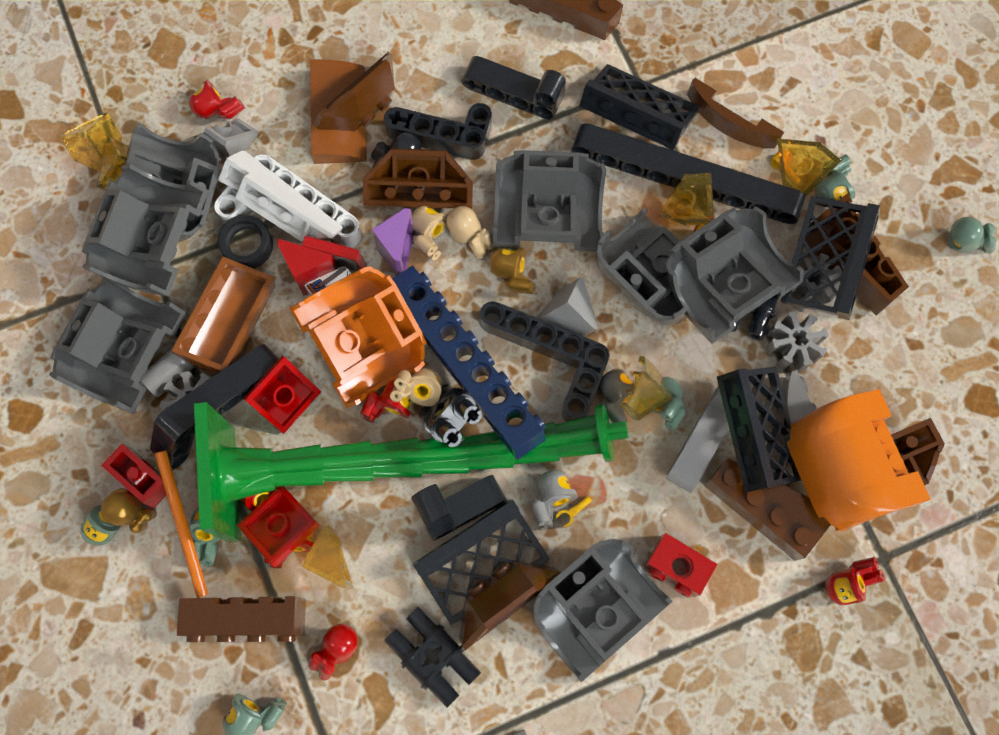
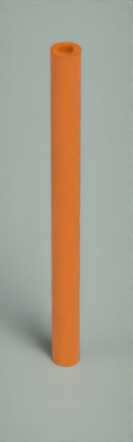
(181, 524)

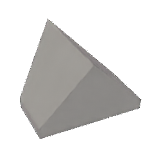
(231, 137)
(571, 309)

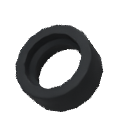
(241, 223)

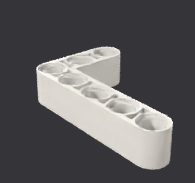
(340, 215)

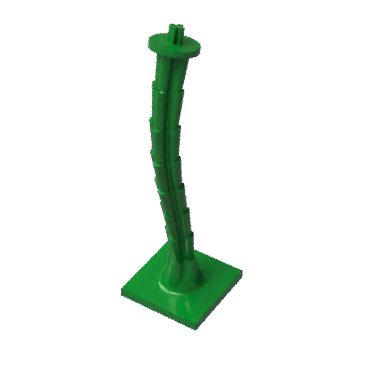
(236, 473)

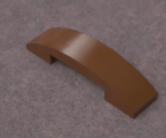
(730, 123)

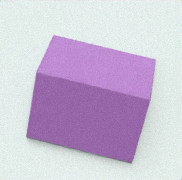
(395, 240)

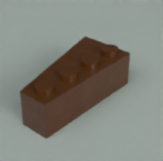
(589, 16)
(880, 280)
(775, 512)
(241, 618)

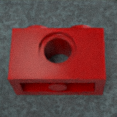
(136, 475)
(697, 566)

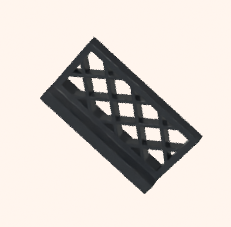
(640, 117)
(855, 261)
(749, 431)
(465, 540)

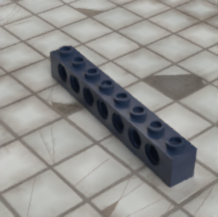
(518, 438)

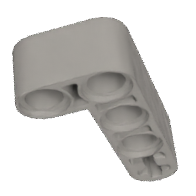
(700, 445)

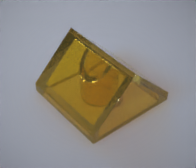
(328, 559)

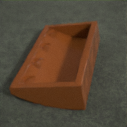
(327, 81)
(224, 316)

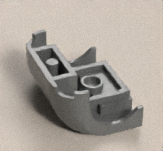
(177, 163)
(548, 199)
(140, 230)
(637, 266)
(728, 271)
(112, 343)
(597, 606)

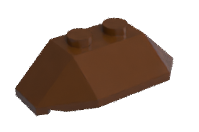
(361, 99)
(417, 180)
(920, 448)
(501, 597)

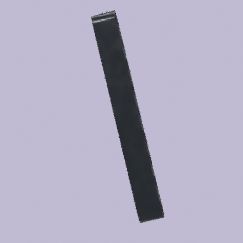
(669, 166)

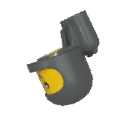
(614, 388)

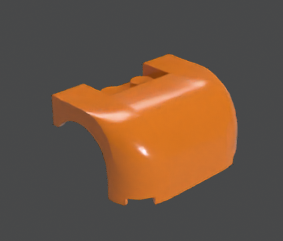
(362, 332)
(853, 462)

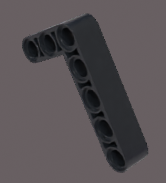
(552, 349)
(175, 425)
(446, 515)

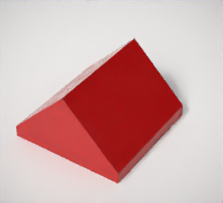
(306, 263)
(282, 395)

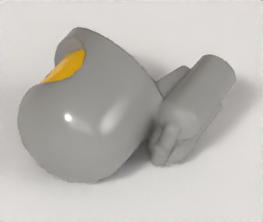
(554, 493)

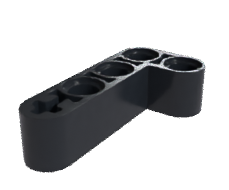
(516, 88)
(403, 120)

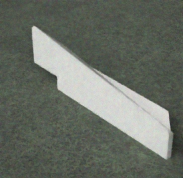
(275, 199)

